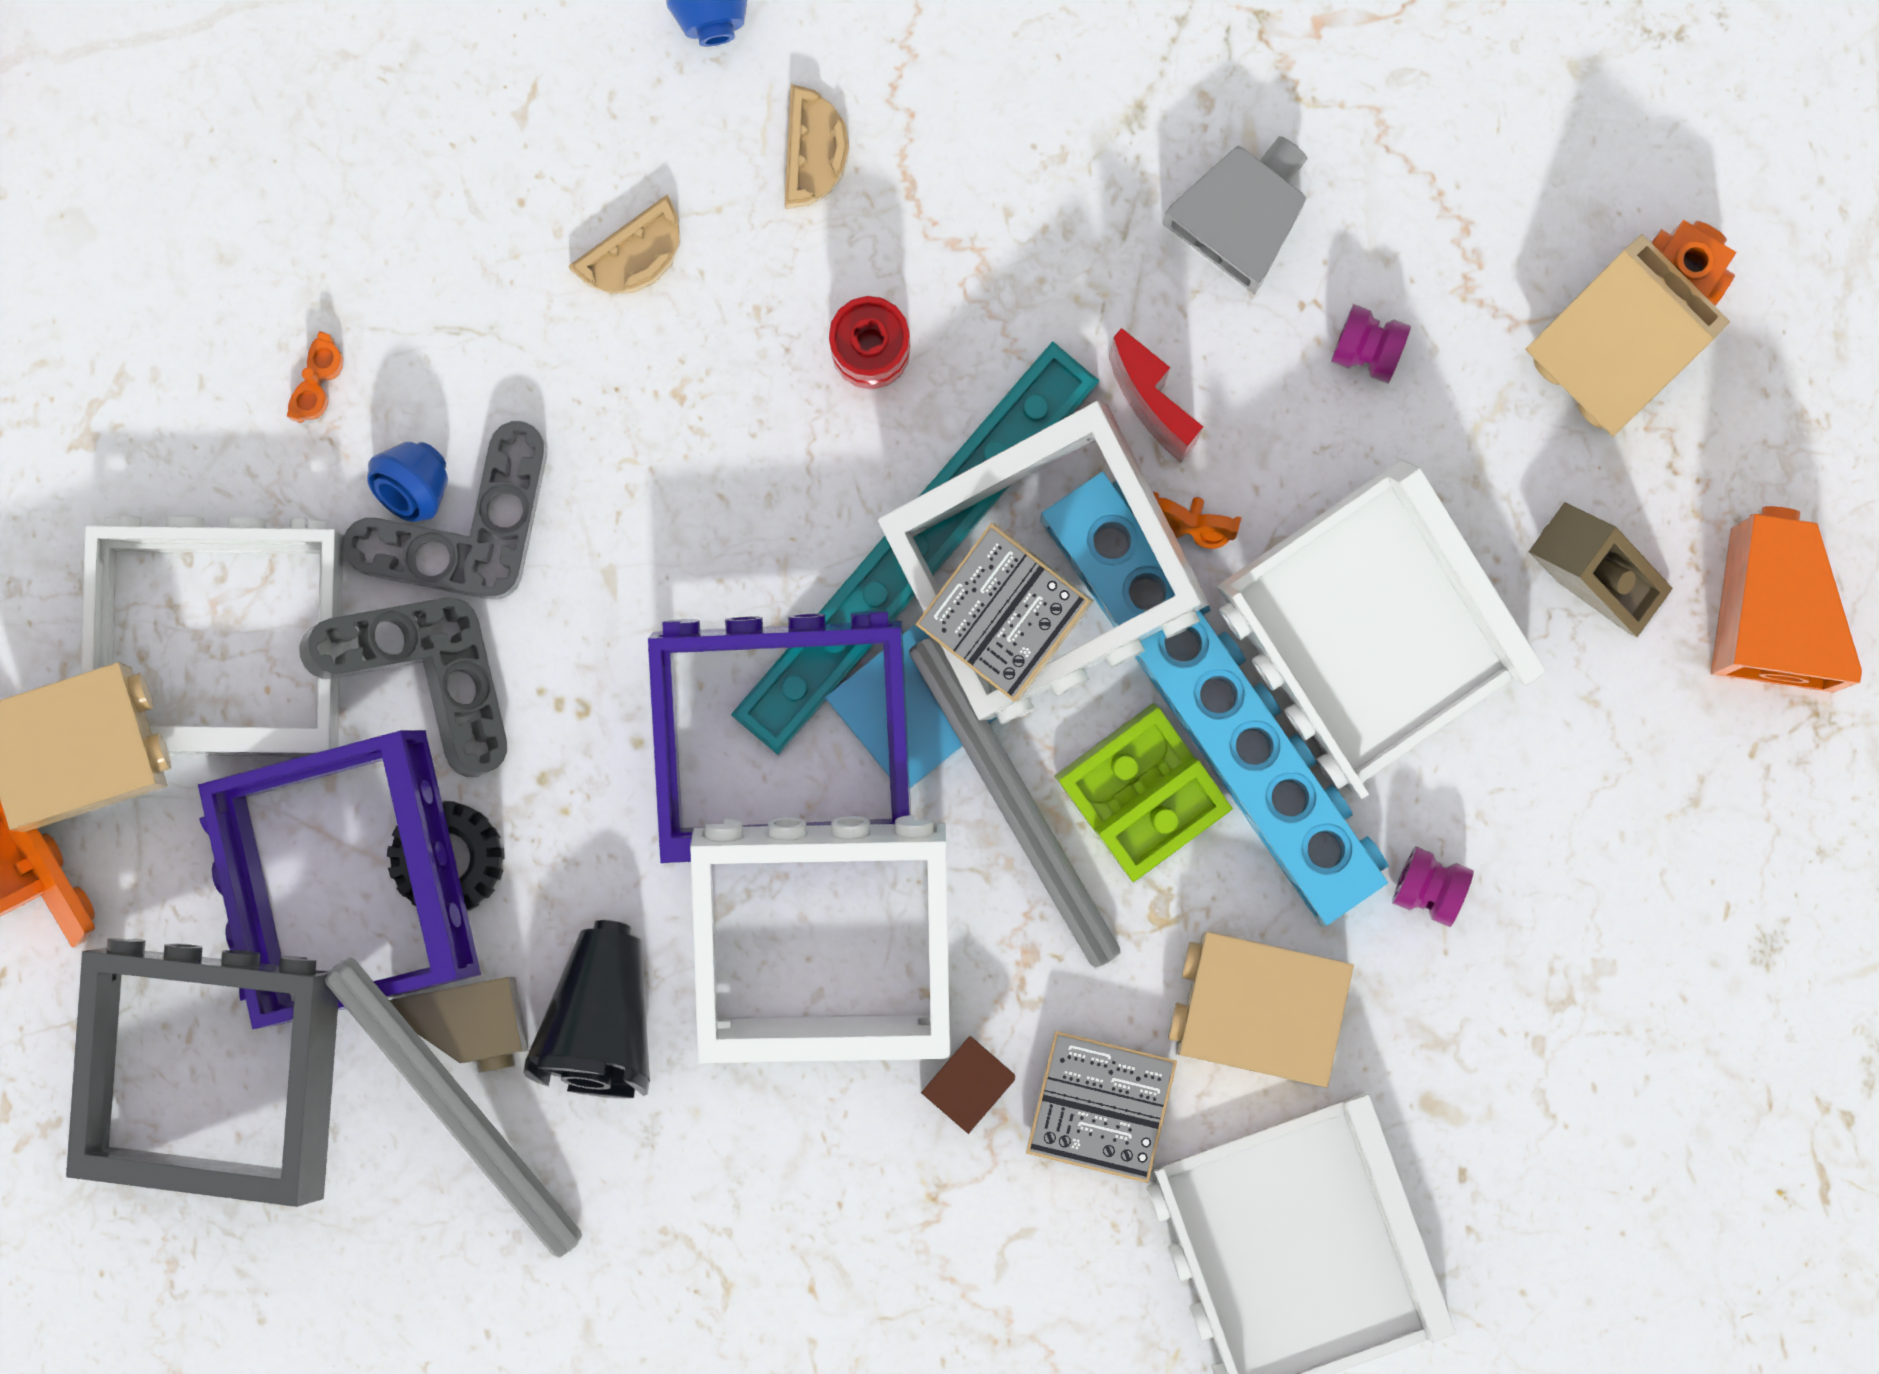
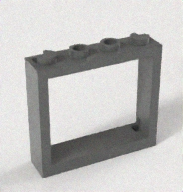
(309, 1079)

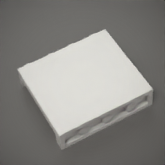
(1376, 625)
(1301, 1246)

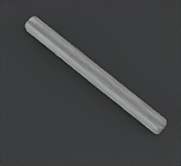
(1016, 805)
(453, 1106)

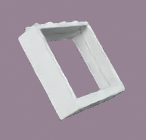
(1010, 466)
(240, 536)
(820, 1036)

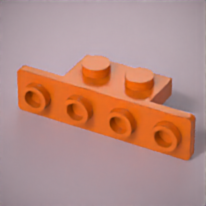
(33, 869)

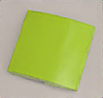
(1143, 792)

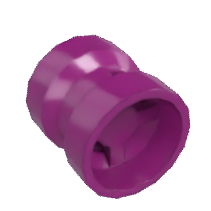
(1366, 342)
(1431, 886)

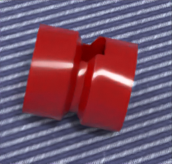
(869, 342)

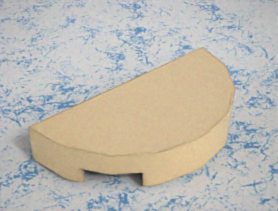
(815, 148)
(634, 253)

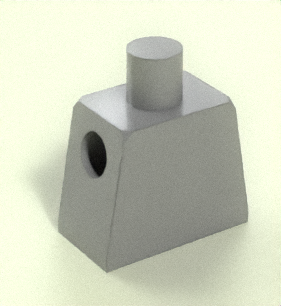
(1242, 211)

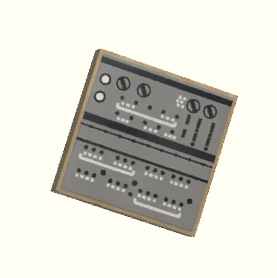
(1004, 612)
(1101, 1107)

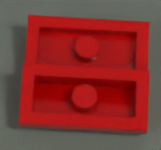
(1141, 380)

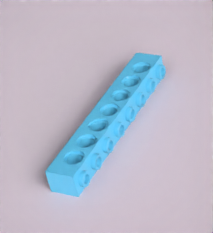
(1324, 891)

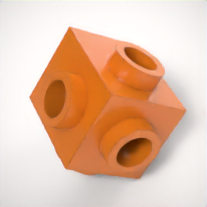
(1705, 248)

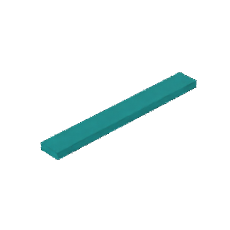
(806, 675)

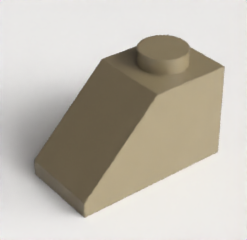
(1601, 568)
(470, 1022)

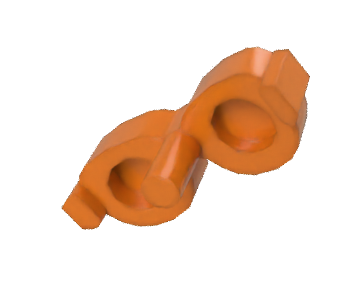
(323, 364)
(1207, 529)

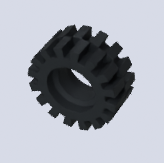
(484, 852)

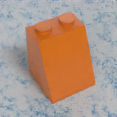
(1782, 608)

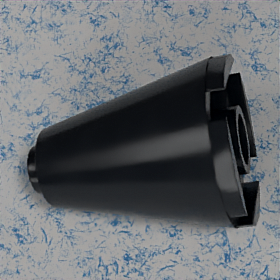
(596, 1018)

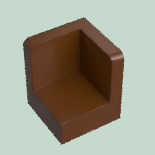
(969, 1084)

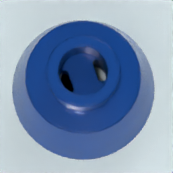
(709, 20)
(409, 480)

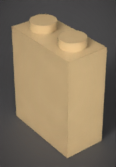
(1626, 336)
(78, 747)
(1261, 1008)

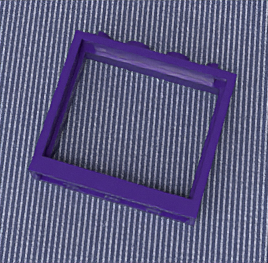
(747, 634)
(424, 841)

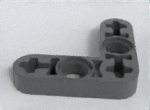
(464, 550)
(440, 659)

